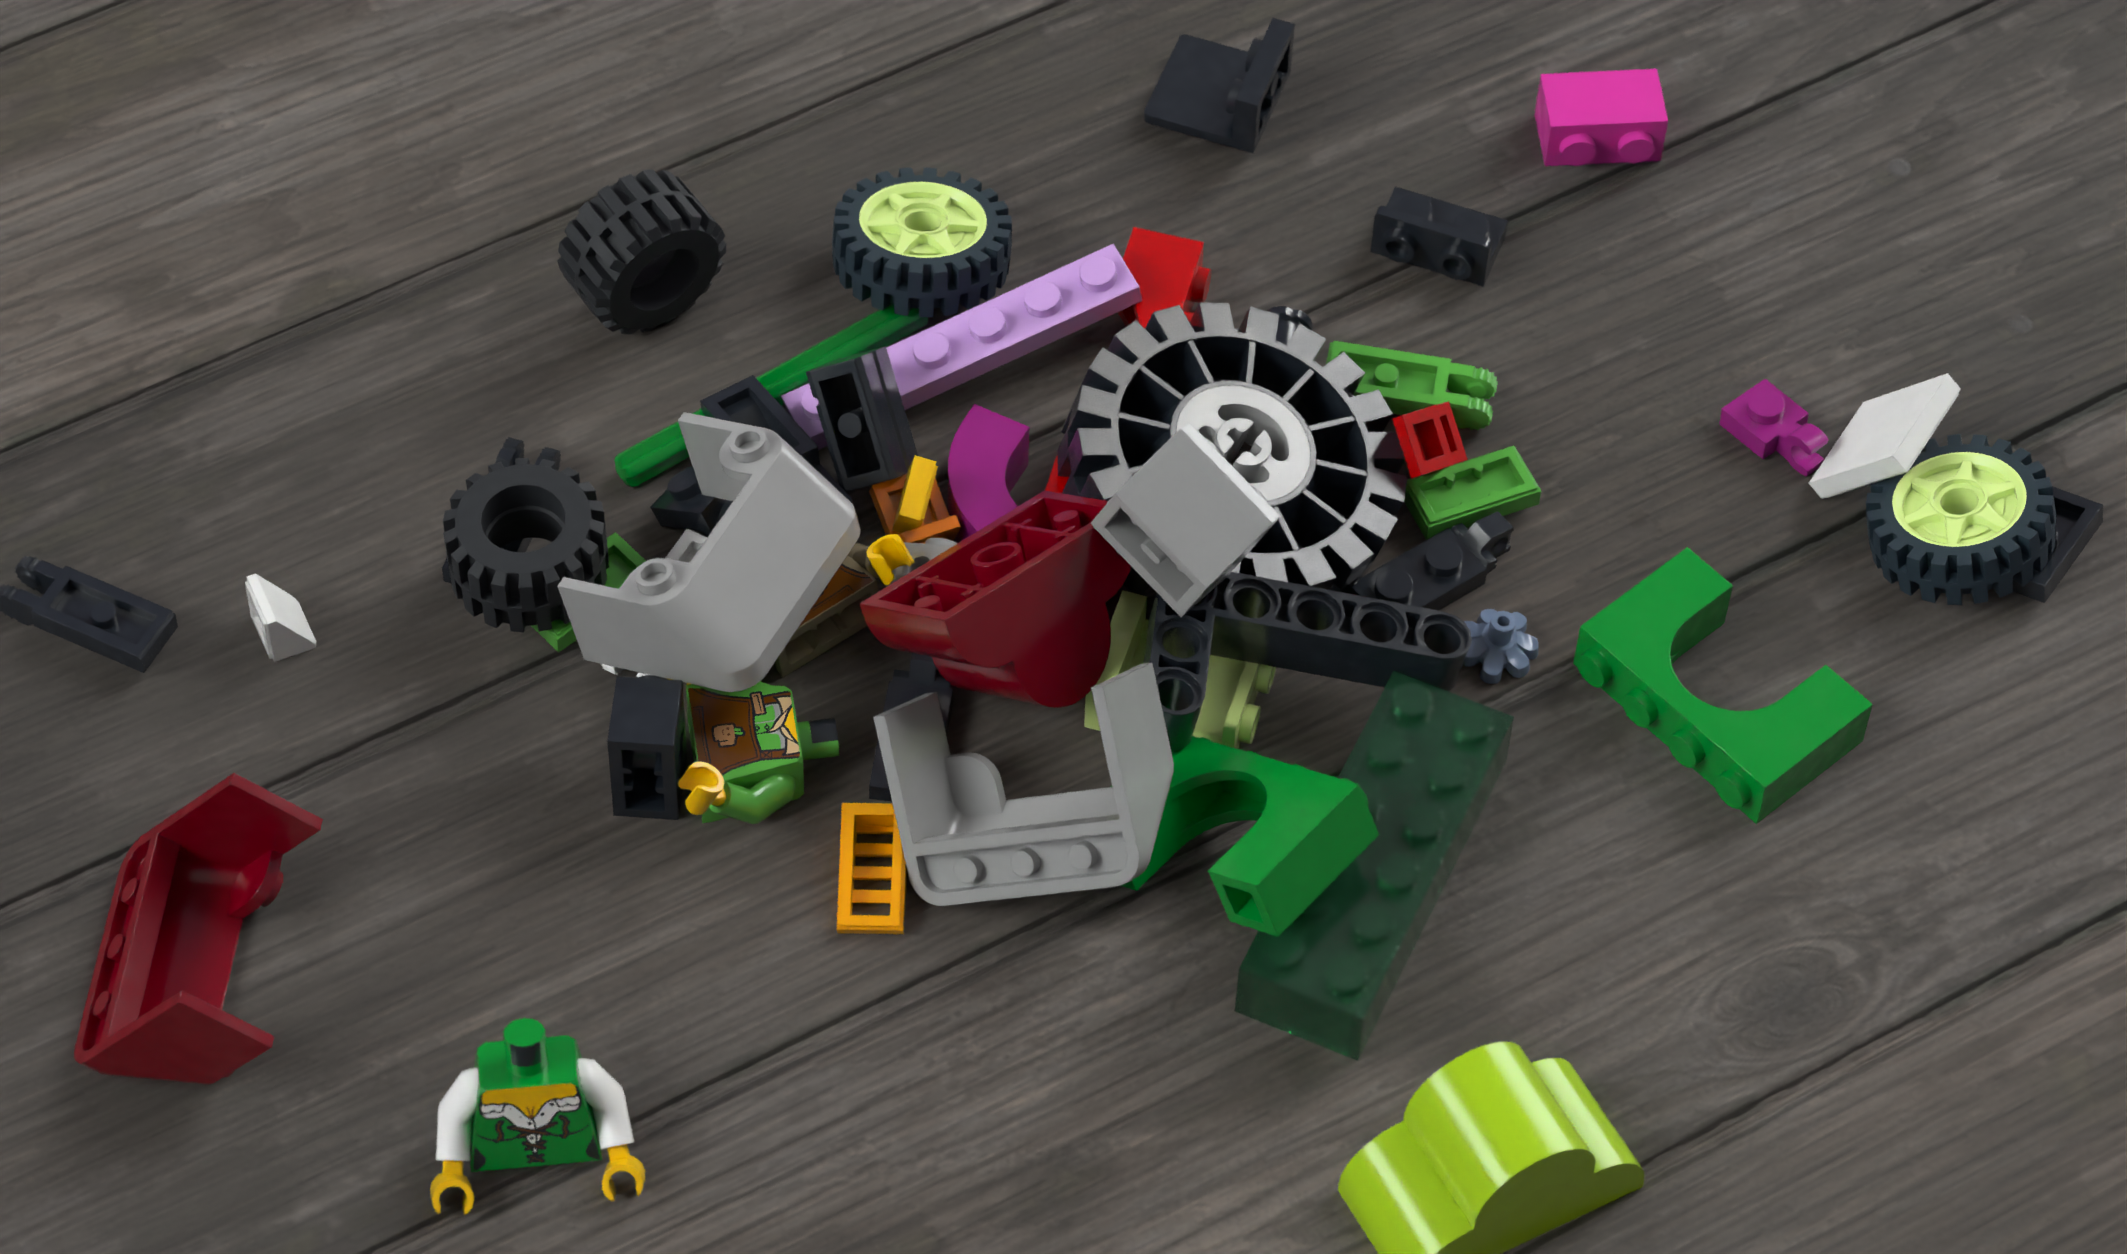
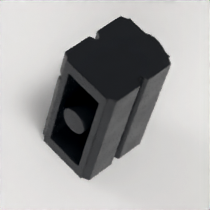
(863, 418)

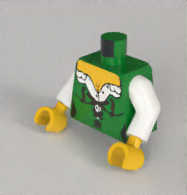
(532, 1107)

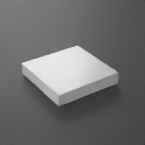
(1885, 436)

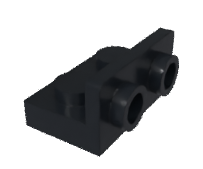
(1438, 236)

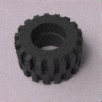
(641, 251)
(518, 505)

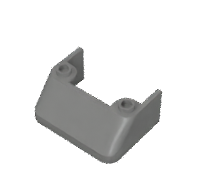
(748, 583)
(978, 847)

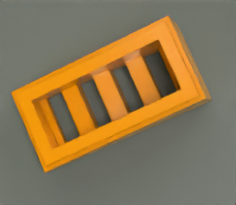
(870, 819)

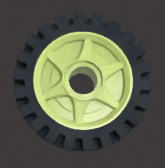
(921, 242)
(1963, 520)

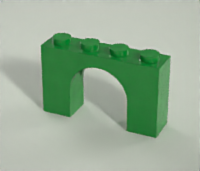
(1747, 756)
(1302, 837)

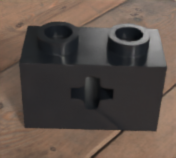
(647, 747)

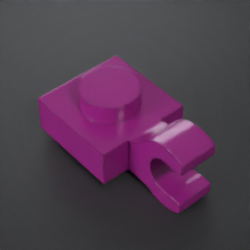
(1773, 422)

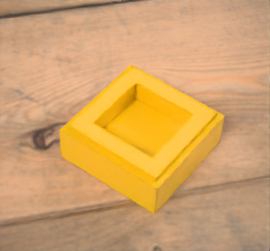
(915, 494)

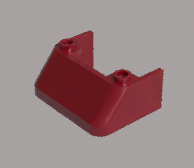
(177, 933)

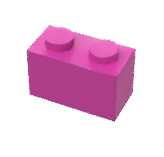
(1601, 117)

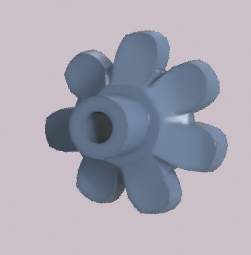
(1500, 644)

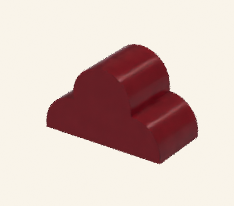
(1012, 604)

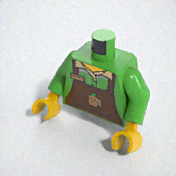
(749, 751)

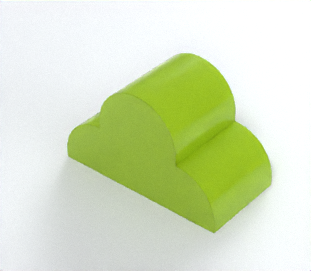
(1488, 1158)

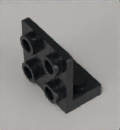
(1222, 89)

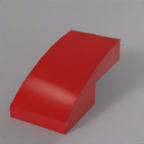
(1429, 439)

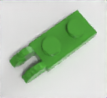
(1420, 381)

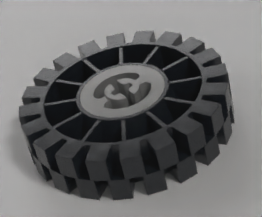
(1312, 441)

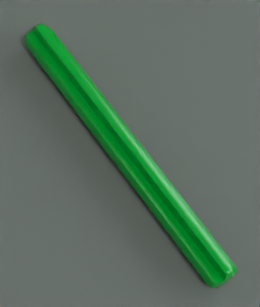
(872, 332)

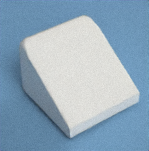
(278, 619)

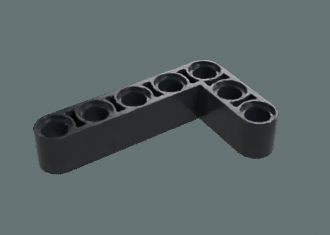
(1295, 631)

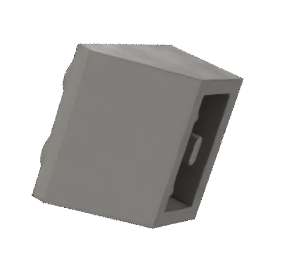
(1185, 519)

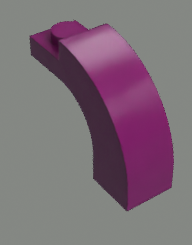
(984, 467)

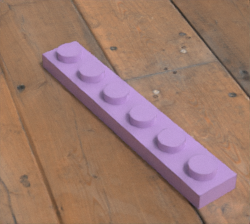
(995, 332)

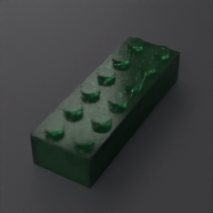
(1427, 776)

